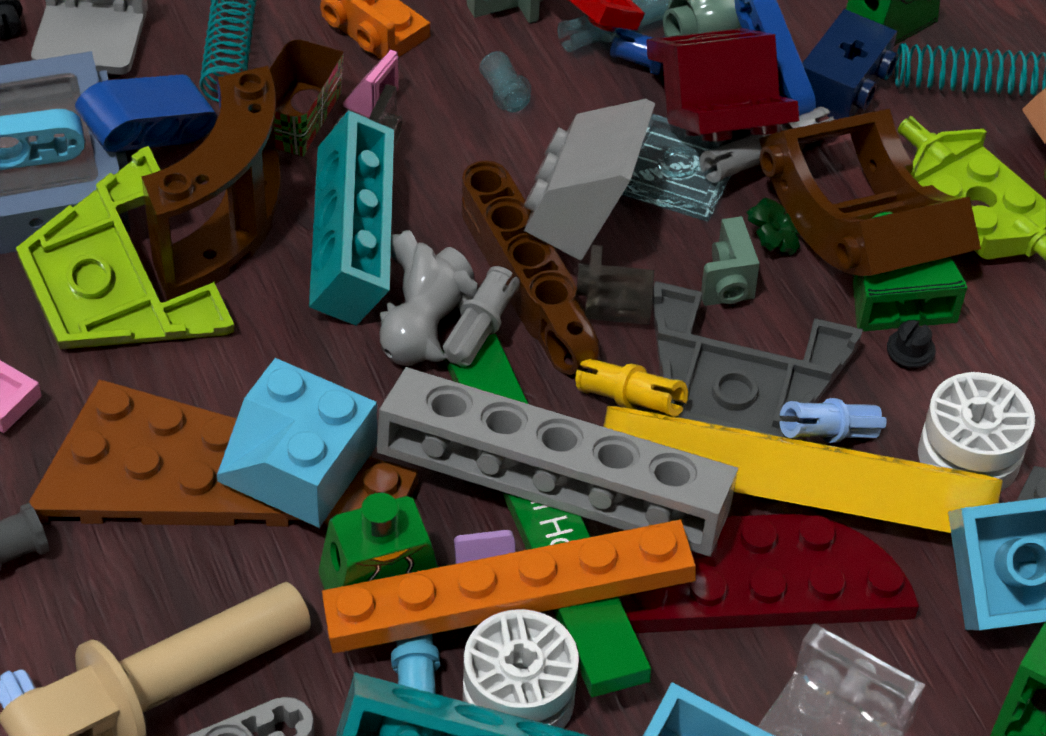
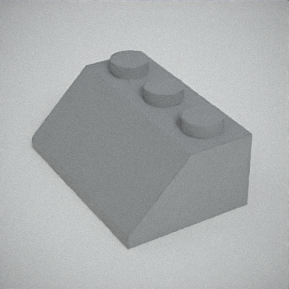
(586, 175)

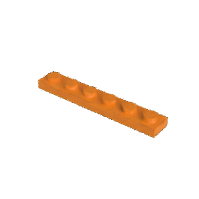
(524, 579)

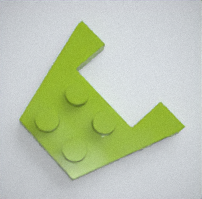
(95, 281)

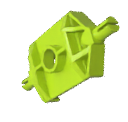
(964, 168)

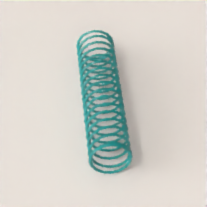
(210, 33)
(988, 80)

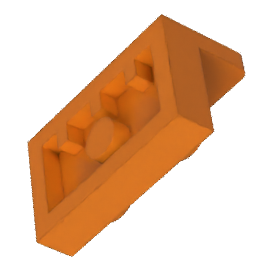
(378, 24)

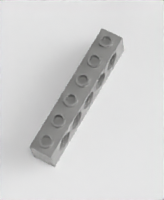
(553, 458)

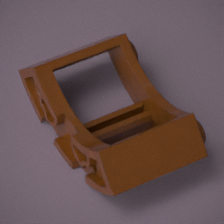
(233, 158)
(844, 234)

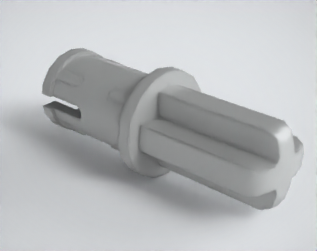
(480, 316)

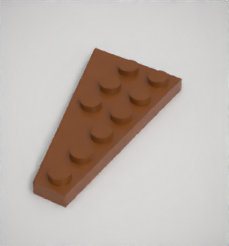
(161, 465)

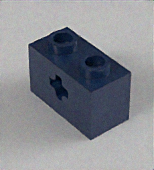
(850, 63)

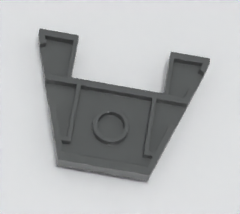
(739, 383)

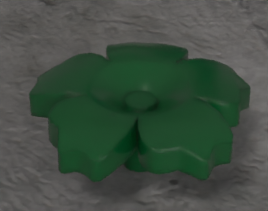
(774, 226)

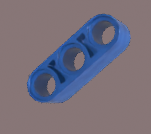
(145, 112)

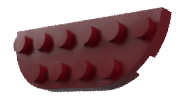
(779, 575)

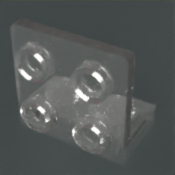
(842, 693)

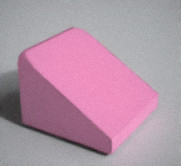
(367, 92)

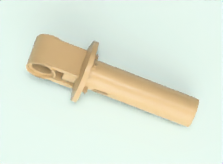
(112, 694)

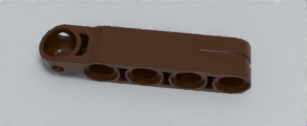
(547, 292)

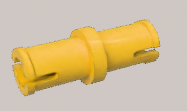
(632, 386)

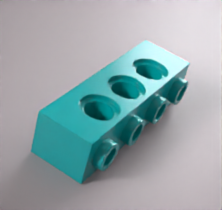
(352, 219)
(393, 709)

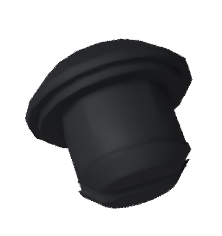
(10, 17)
(911, 345)

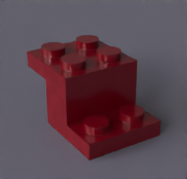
(722, 83)

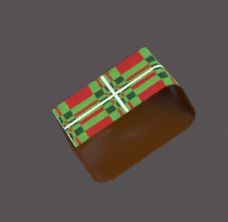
(299, 68)

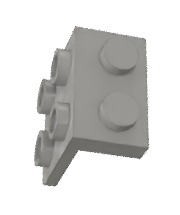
(100, 26)

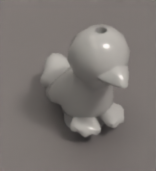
(431, 291)

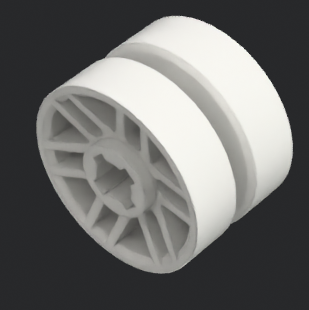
(978, 426)
(522, 667)

